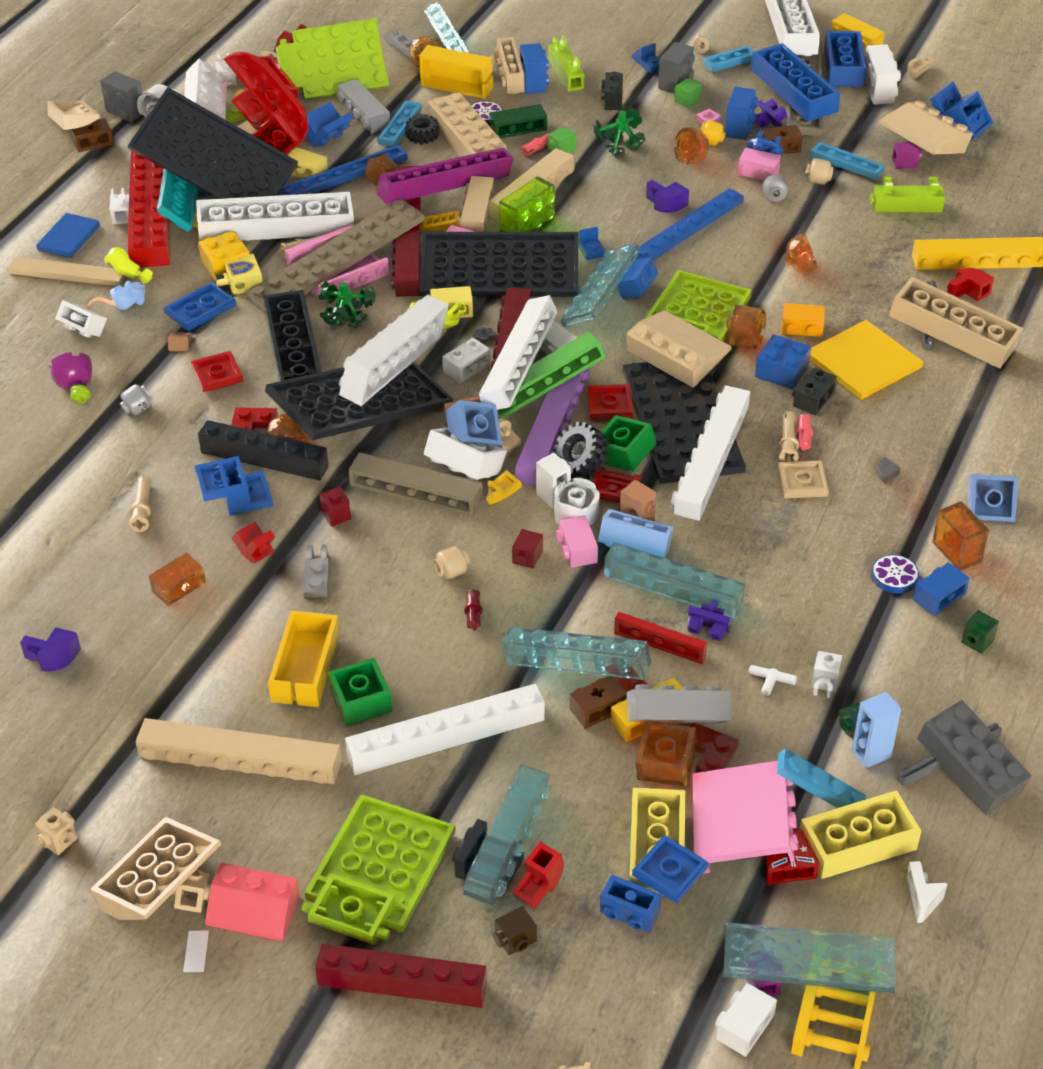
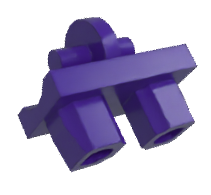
(770, 114)
(711, 617)

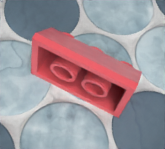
(252, 901)

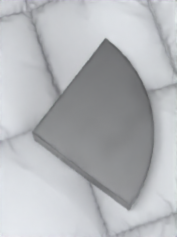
(887, 469)

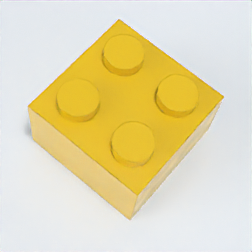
(220, 249)

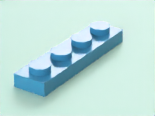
(397, 126)
(848, 161)
(816, 780)

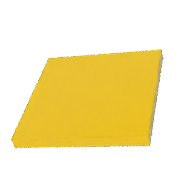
(864, 359)

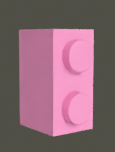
(758, 164)
(577, 541)

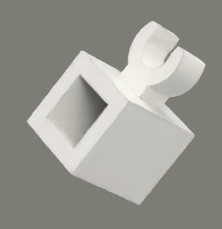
(221, 66)
(119, 207)
(826, 672)

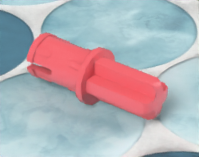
(535, 145)
(804, 432)

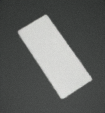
(196, 951)

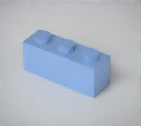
(635, 533)
(876, 729)

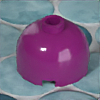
(71, 370)

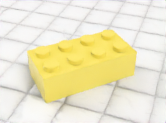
(654, 815)
(861, 834)

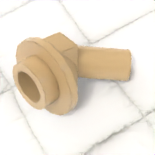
(701, 44)

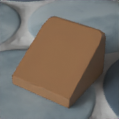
(179, 341)

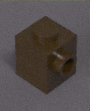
(515, 931)

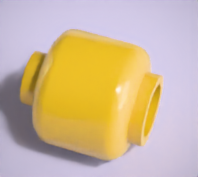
(713, 131)

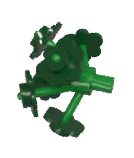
(614, 131)

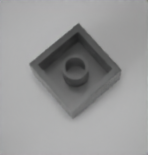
(675, 66)
(121, 95)

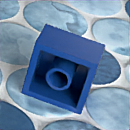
(534, 67)
(741, 113)
(783, 361)

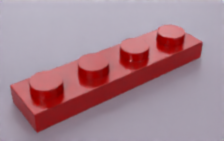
(660, 637)

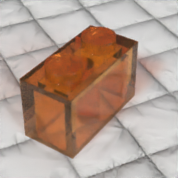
(177, 579)

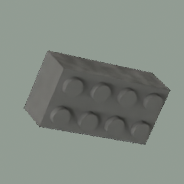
(973, 757)

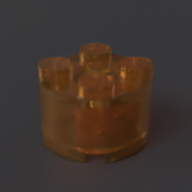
(746, 326)

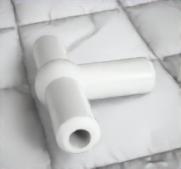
(771, 676)

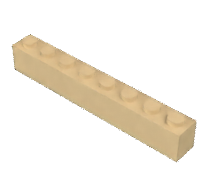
(239, 751)

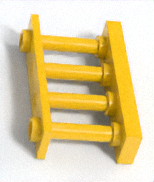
(811, 1012)

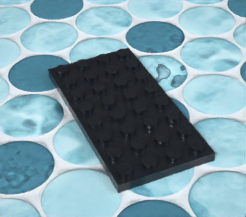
(210, 150)
(500, 261)
(321, 412)
(676, 418)

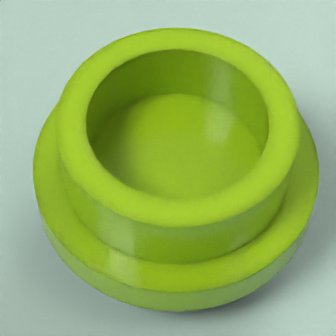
(80, 393)

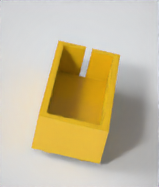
(456, 71)
(304, 658)

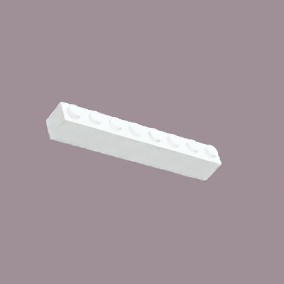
(518, 352)
(711, 454)
(445, 729)

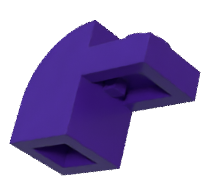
(667, 198)
(53, 653)

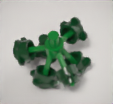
(345, 304)

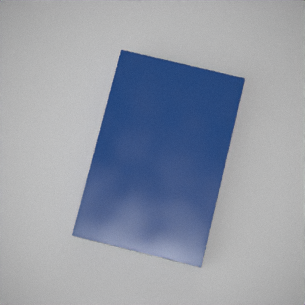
(68, 235)
(199, 306)

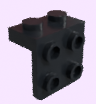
(465, 855)

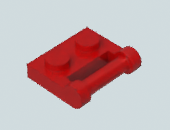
(612, 483)

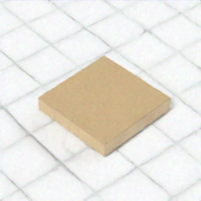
(803, 479)

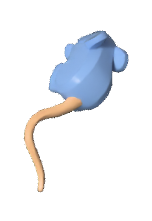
(124, 296)

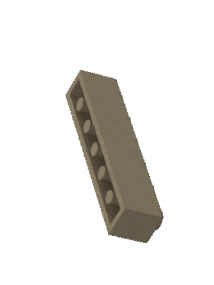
(416, 484)

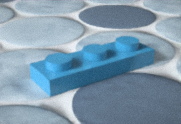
(728, 59)

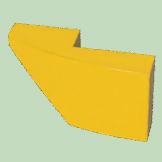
(502, 487)

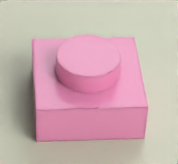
(708, 115)

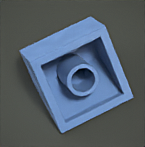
(474, 423)
(993, 497)

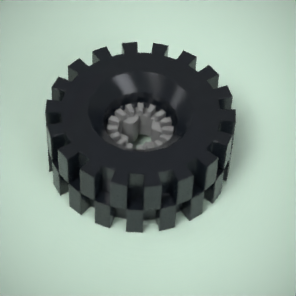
(581, 438)

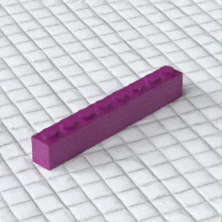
(443, 175)

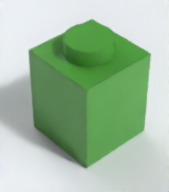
(688, 92)
(562, 139)

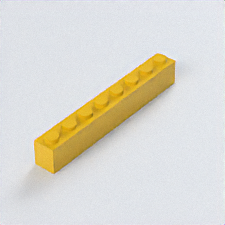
(978, 253)

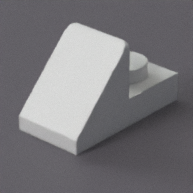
(923, 895)

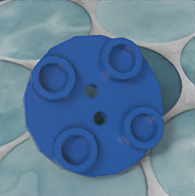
(765, 145)

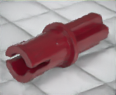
(473, 609)

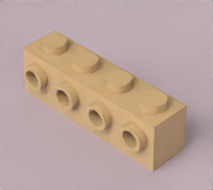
(509, 65)
(476, 204)

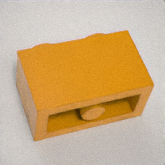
(803, 320)

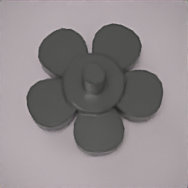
(484, 334)

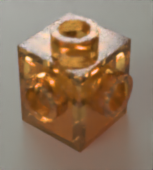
(379, 165)

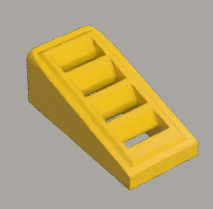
(440, 222)

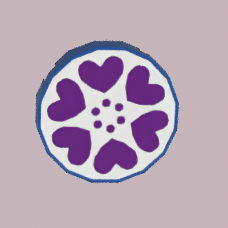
(895, 573)

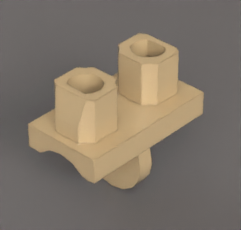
(509, 437)

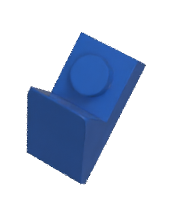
(647, 58)
(589, 243)

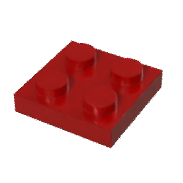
(217, 371)
(608, 401)

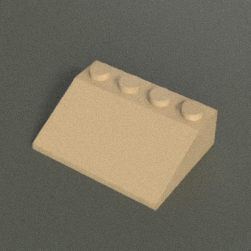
(928, 128)
(676, 347)
(153, 870)

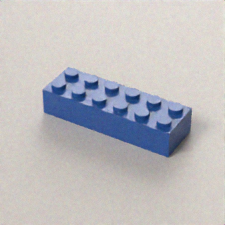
(795, 82)

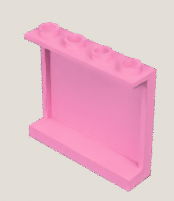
(359, 274)
(743, 813)

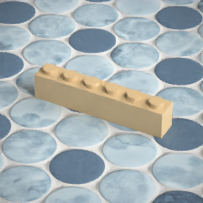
(551, 168)

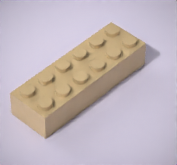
(463, 126)
(955, 322)

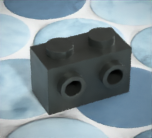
(612, 90)
(814, 391)

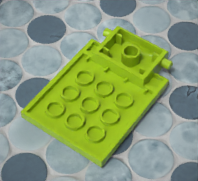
(332, 56)
(701, 302)
(376, 870)

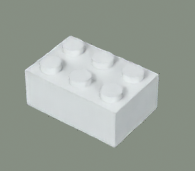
(881, 74)
(469, 458)

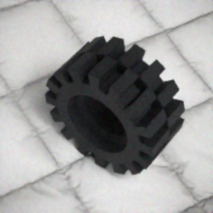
(422, 129)

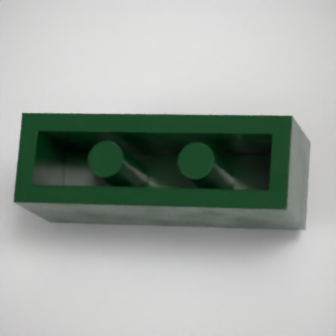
(518, 121)

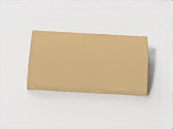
(71, 113)

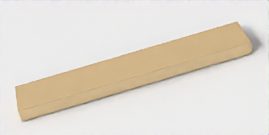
(65, 271)

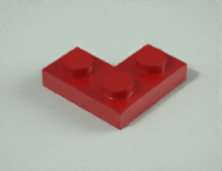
(253, 417)

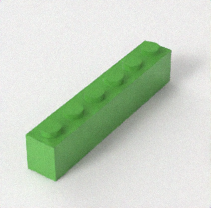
(556, 369)

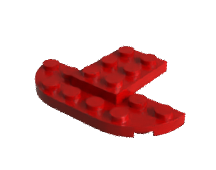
(267, 97)

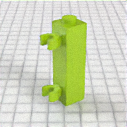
(566, 65)
(907, 198)

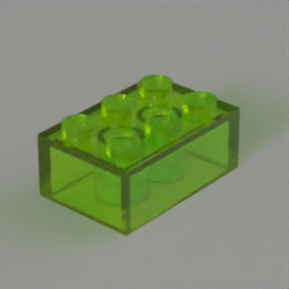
(527, 207)

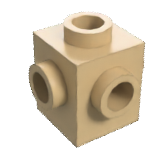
(56, 830)
(193, 892)

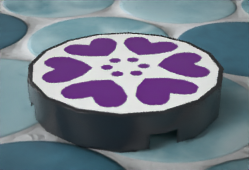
(483, 108)

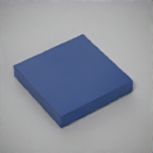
(670, 869)

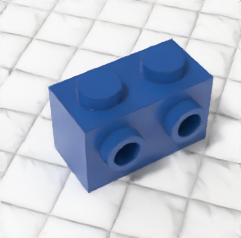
(637, 278)
(941, 588)
(630, 903)

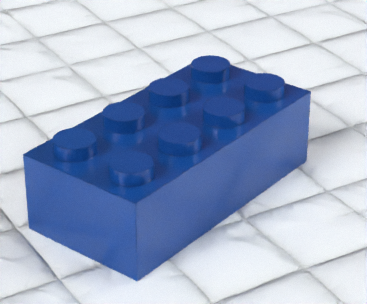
(844, 58)

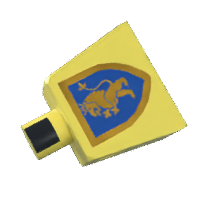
(240, 274)

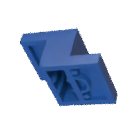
(964, 110)
(325, 124)
(227, 480)

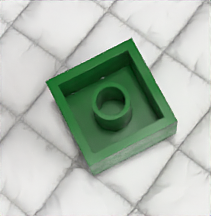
(628, 442)
(360, 691)

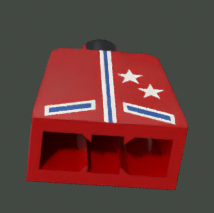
(781, 870)

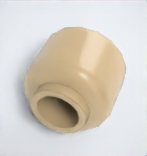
(819, 171)
(451, 562)

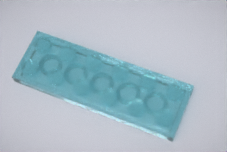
(600, 285)
(810, 957)

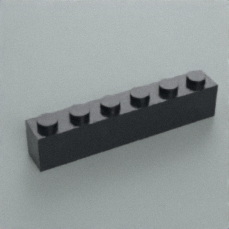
(264, 450)

